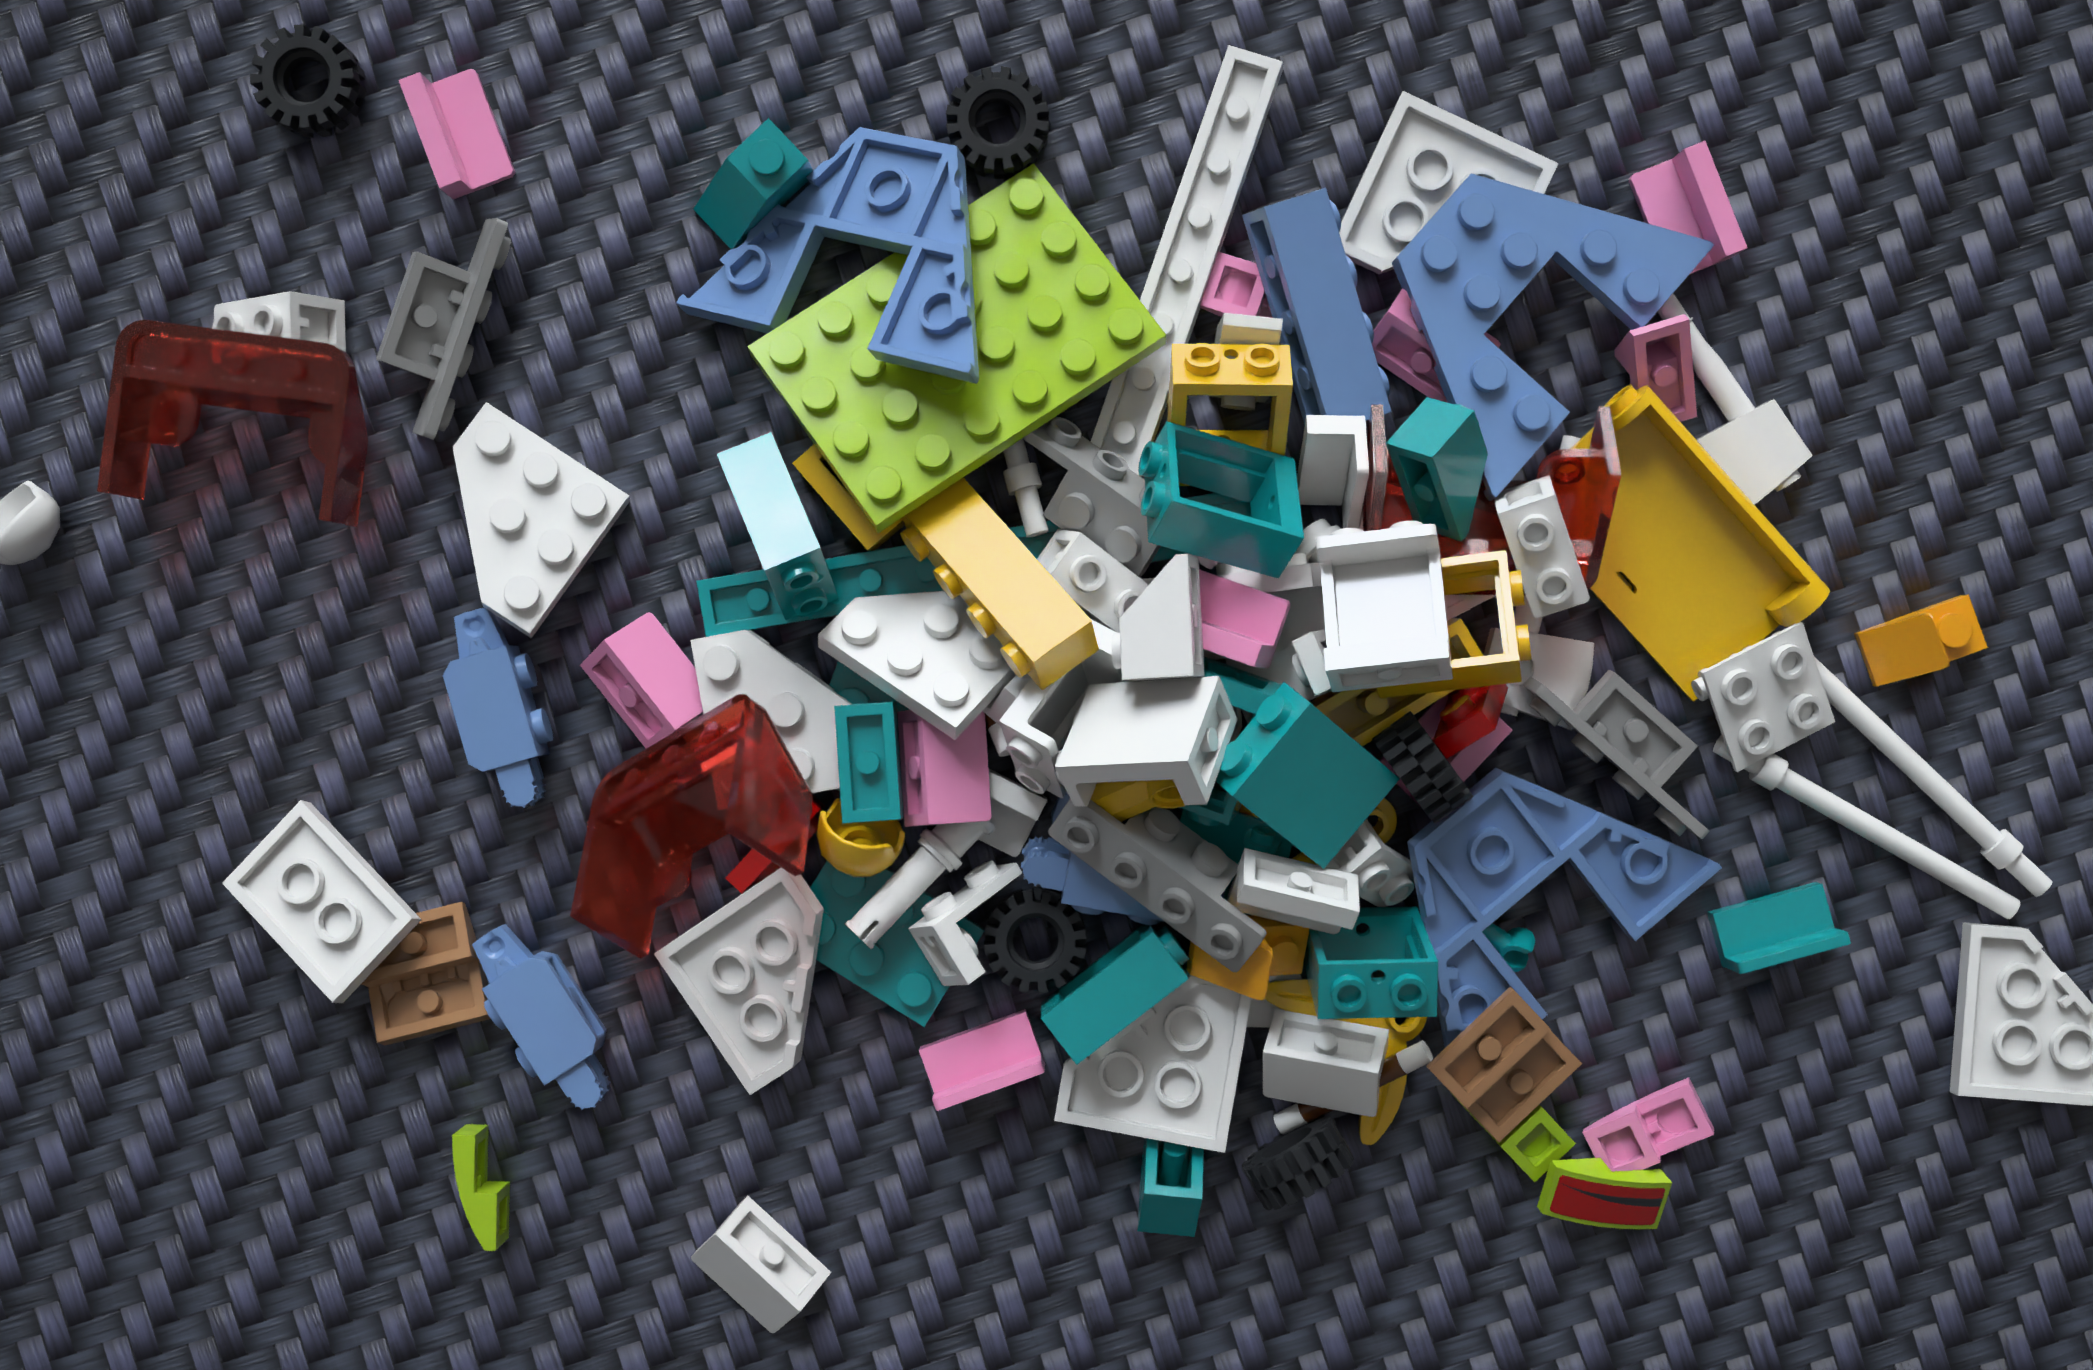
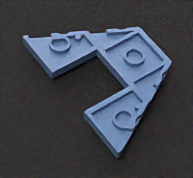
(880, 195)
(1480, 258)
(1505, 845)

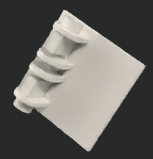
(1766, 696)

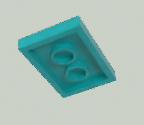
(896, 965)

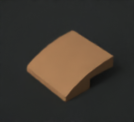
(429, 979)
(1504, 1064)

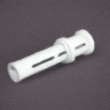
(938, 851)

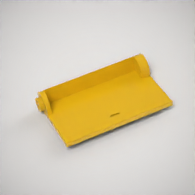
(1693, 547)

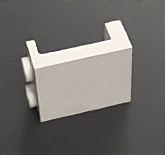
(1384, 607)
(1042, 719)
(1148, 734)

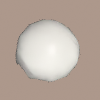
(27, 523)

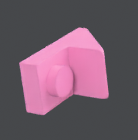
(1663, 360)

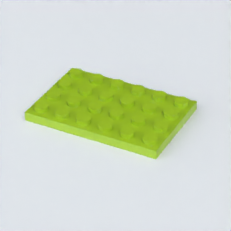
(1047, 334)

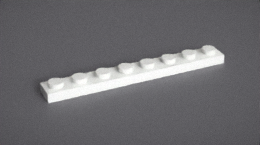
(1191, 245)

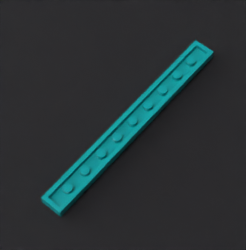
(749, 602)

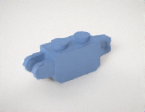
(497, 708)
(1080, 885)
(544, 1015)

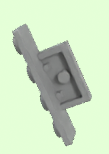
(436, 319)
(1098, 496)
(1630, 735)
(1166, 872)

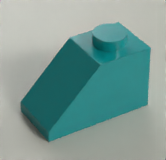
(751, 183)
(1440, 465)
(1170, 1188)

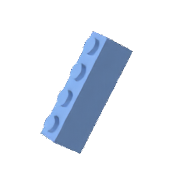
(1315, 294)

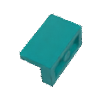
(869, 762)
(1775, 929)

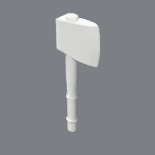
(1758, 443)
(1556, 662)

